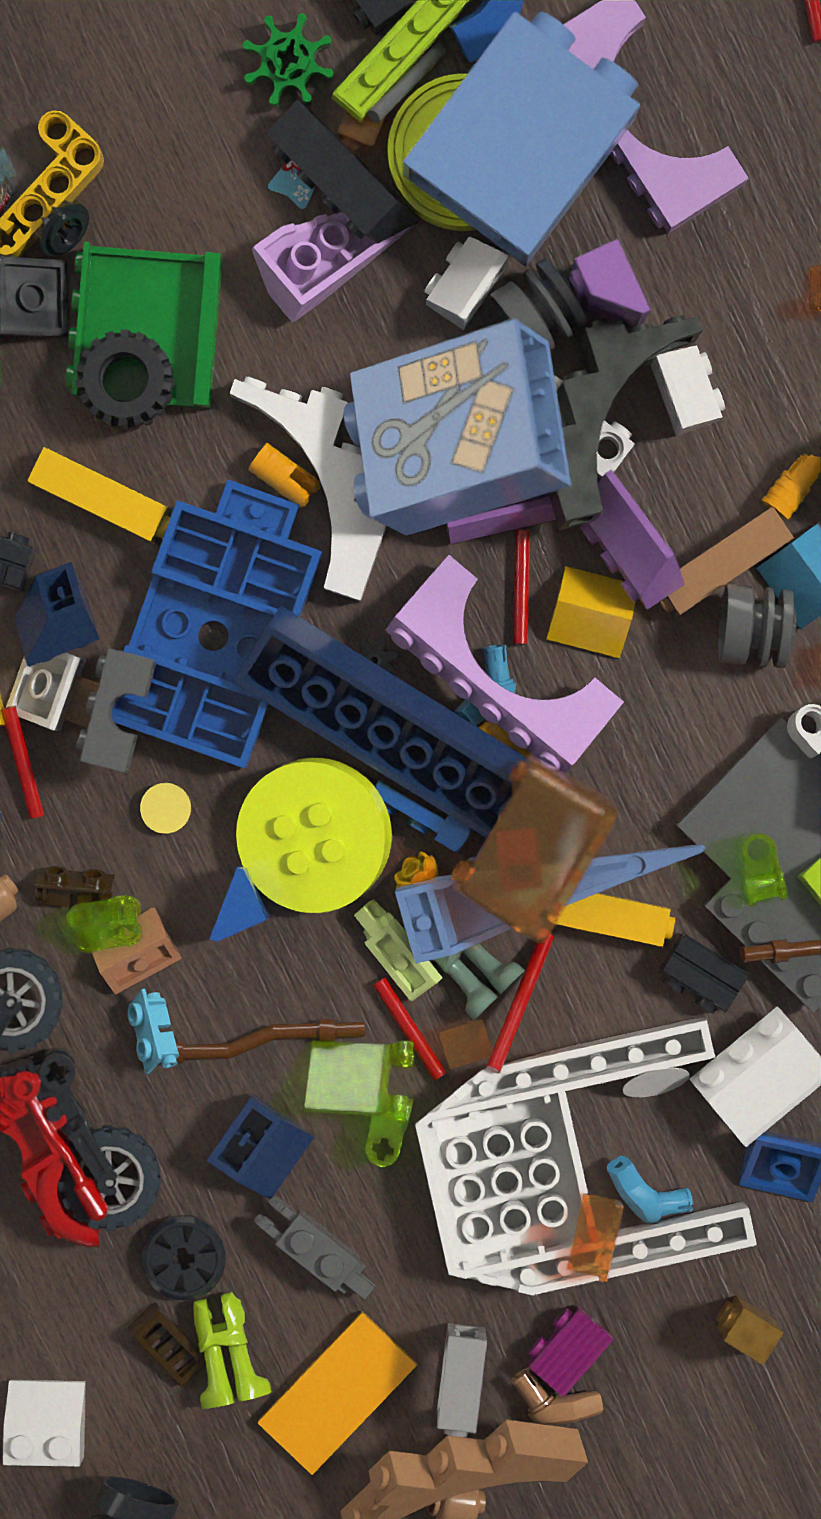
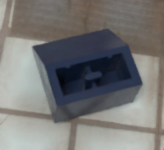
(55, 616)
(260, 1147)

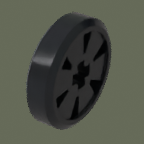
(199, 1239)

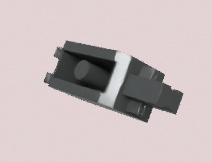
(317, 1249)

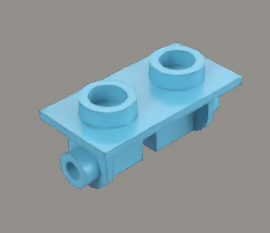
(153, 1047)

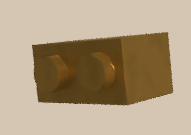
(748, 1329)

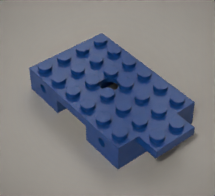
(227, 571)

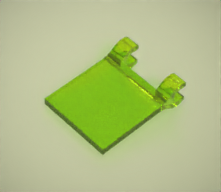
(356, 1079)

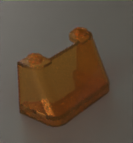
(537, 849)

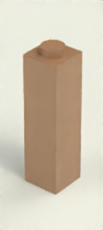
(728, 560)

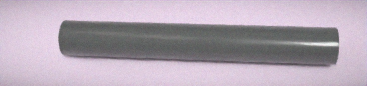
(407, 82)

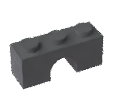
(120, 676)

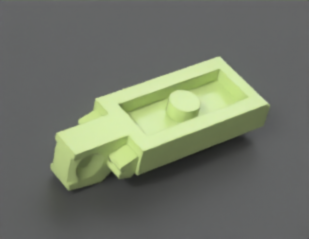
(392, 949)

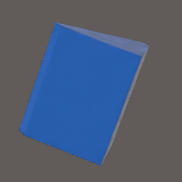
(241, 907)
(782, 1166)

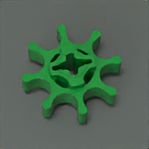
(280, 47)

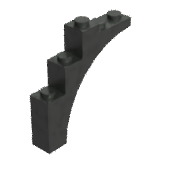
(586, 399)

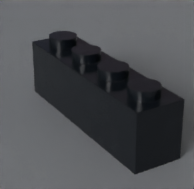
(340, 175)

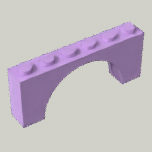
(672, 185)
(434, 632)

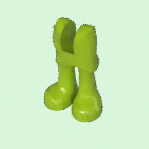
(228, 1334)

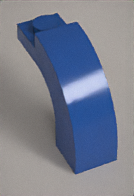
(481, 26)

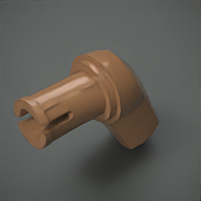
(553, 1408)

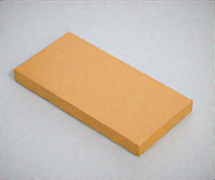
(337, 1393)

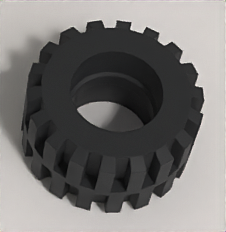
(114, 348)

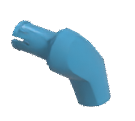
(497, 669)
(641, 1198)

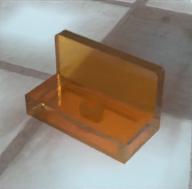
(595, 1236)

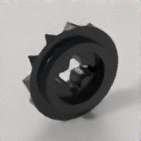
(59, 238)

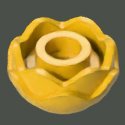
(416, 870)

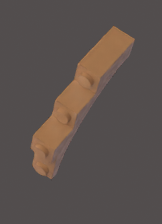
(459, 1465)

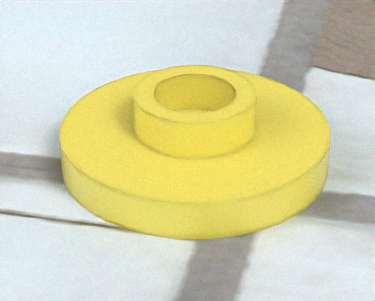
(165, 808)

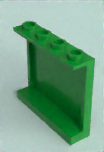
(159, 295)

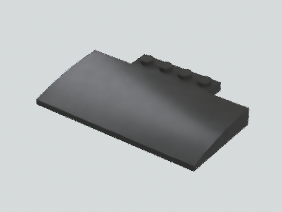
(777, 794)

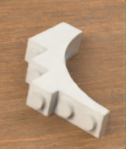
(316, 430)

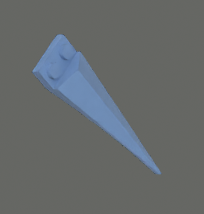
(445, 922)

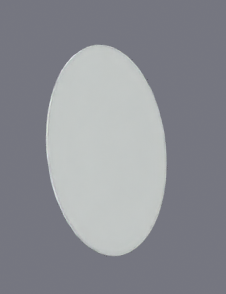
(656, 1082)

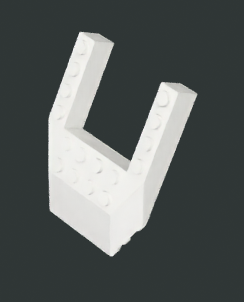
(513, 1176)

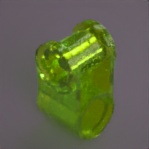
(761, 871)
(103, 925)
(391, 1130)

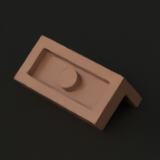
(131, 964)

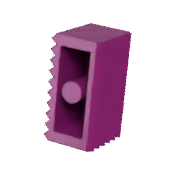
(569, 1349)

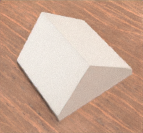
(45, 690)

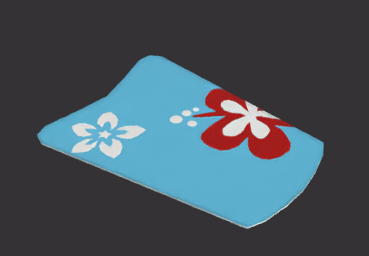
(291, 185)

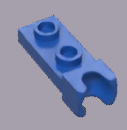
(449, 830)

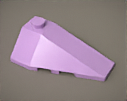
(313, 260)

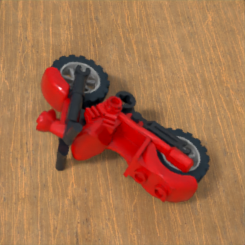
(46, 1116)

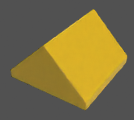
(591, 613)

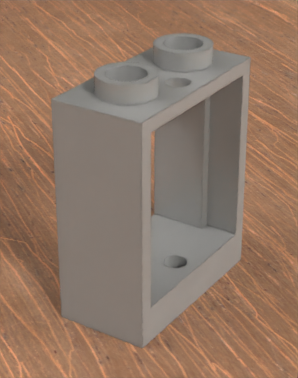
(461, 1379)

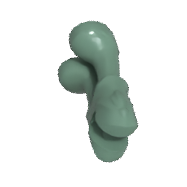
(477, 993)

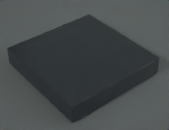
(33, 297)

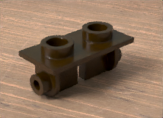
(57, 884)

